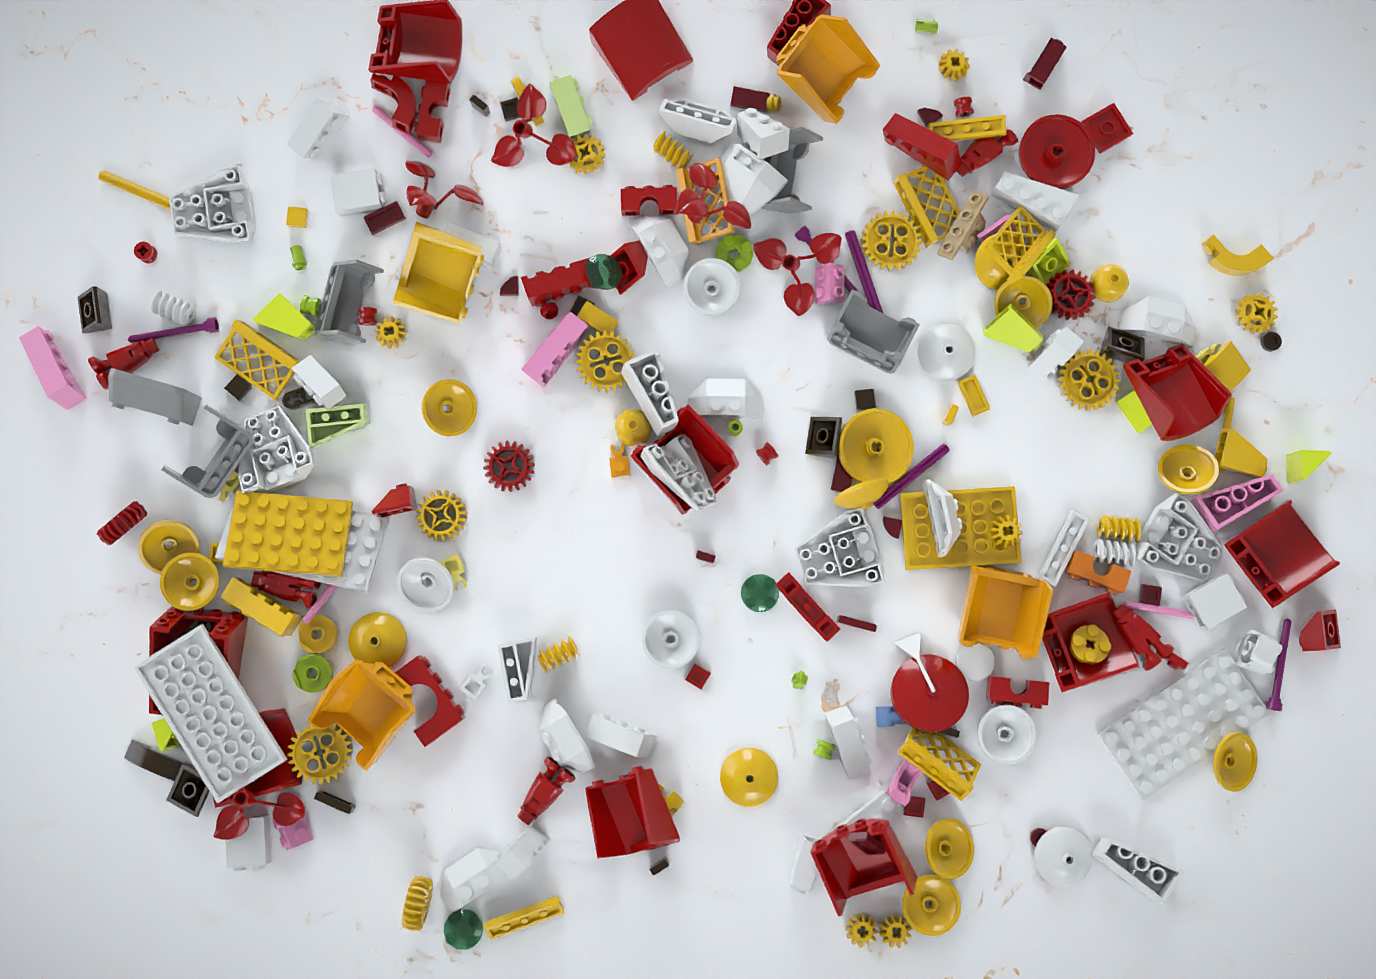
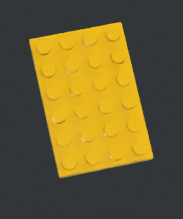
(288, 534)
(973, 546)

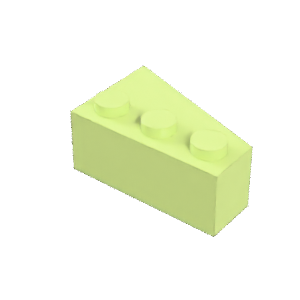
(570, 105)
(328, 424)

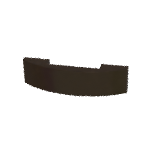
(153, 761)

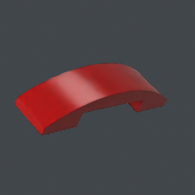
(807, 607)

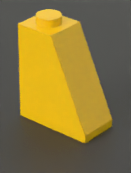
(1238, 455)

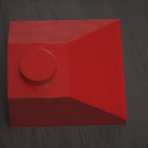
(633, 264)
(396, 501)
(1321, 632)

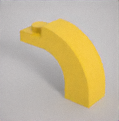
(1234, 264)

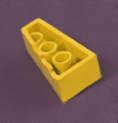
(261, 607)

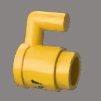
(673, 801)

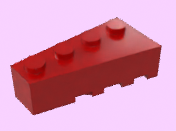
(799, 13)
(923, 145)
(557, 283)

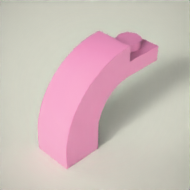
(903, 782)

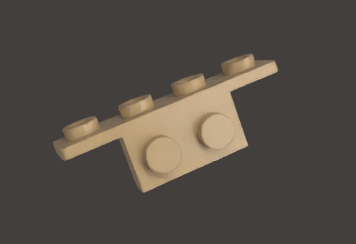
(965, 228)

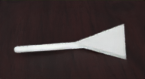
(912, 646)

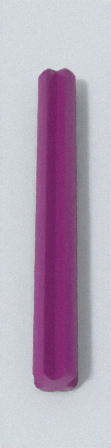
(862, 270)
(913, 474)

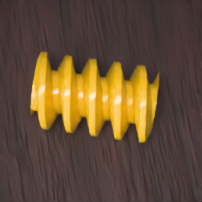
(671, 151)
(1120, 527)
(557, 654)

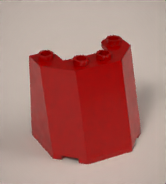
(712, 451)
(629, 815)
(851, 872)

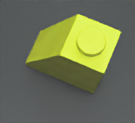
(284, 318)
(1014, 330)

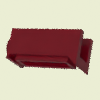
(1045, 63)

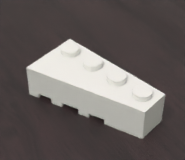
(1043, 202)
(651, 390)

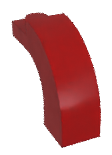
(399, 90)

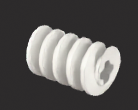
(173, 310)
(1115, 551)

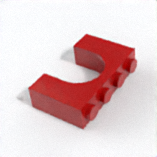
(447, 712)

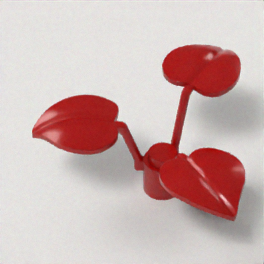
(508, 149)
(427, 202)
(694, 207)
(773, 253)
(233, 824)

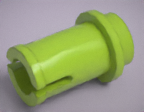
(926, 26)
(298, 258)
(739, 425)

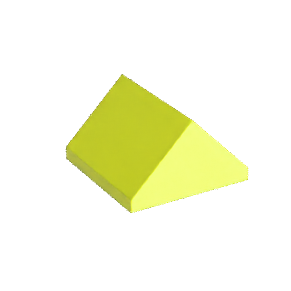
(1050, 262)
(1134, 411)
(1303, 463)
(164, 735)

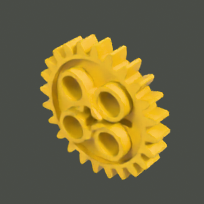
(908, 243)
(600, 345)
(1103, 372)
(302, 758)

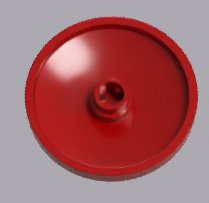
(1057, 151)
(922, 707)

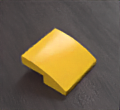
(1228, 366)

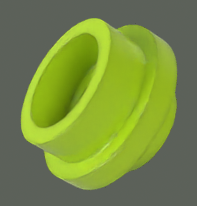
(799, 680)

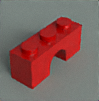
(433, 95)
(633, 198)
(1035, 692)

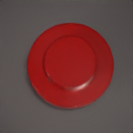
(549, 310)

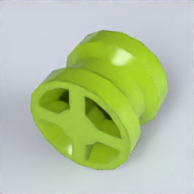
(310, 305)
(824, 749)

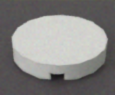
(975, 662)

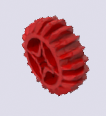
(1068, 280)
(513, 458)
(122, 523)

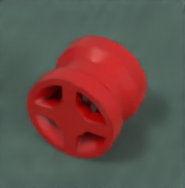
(963, 107)
(149, 255)
(367, 316)
(766, 453)

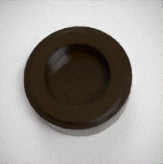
(1271, 341)

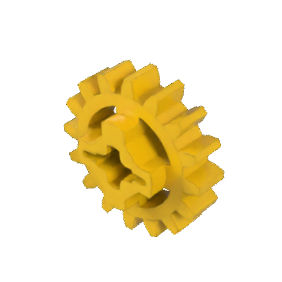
(592, 159)
(1265, 312)

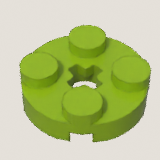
(738, 243)
(303, 667)

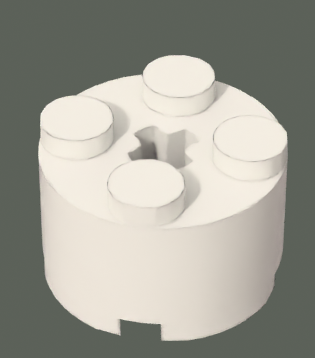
(1257, 653)

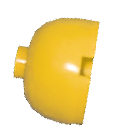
(1110, 283)
(633, 428)

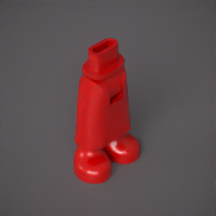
(984, 151)
(124, 359)
(286, 587)
(1141, 636)
(544, 791)

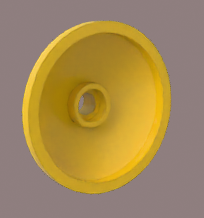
(987, 269)
(1037, 296)
(460, 407)
(1191, 462)
(862, 494)
(153, 547)
(177, 578)
(390, 636)
(1235, 761)
(744, 763)
(956, 850)
(944, 906)

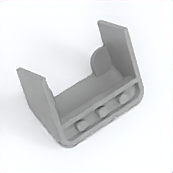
(785, 164)
(343, 298)
(153, 397)
(213, 478)

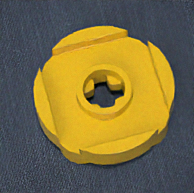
(322, 644)
(1088, 655)

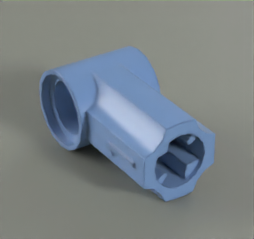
(887, 717)

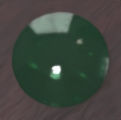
(603, 272)
(759, 593)
(463, 929)

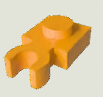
(619, 465)

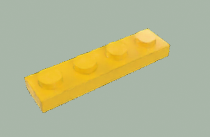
(971, 128)
(524, 917)

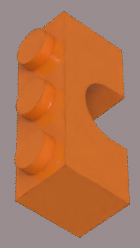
(1081, 567)

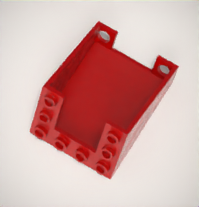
(174, 622)

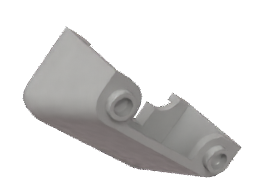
(871, 334)

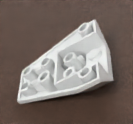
(747, 181)
(215, 208)
(276, 455)
(681, 471)
(1178, 541)
(842, 553)

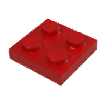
(1107, 128)

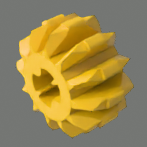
(957, 58)
(389, 339)
(1013, 529)
(867, 935)
(895, 938)

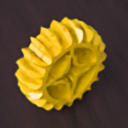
(446, 508)
(417, 903)

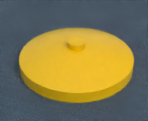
(875, 445)

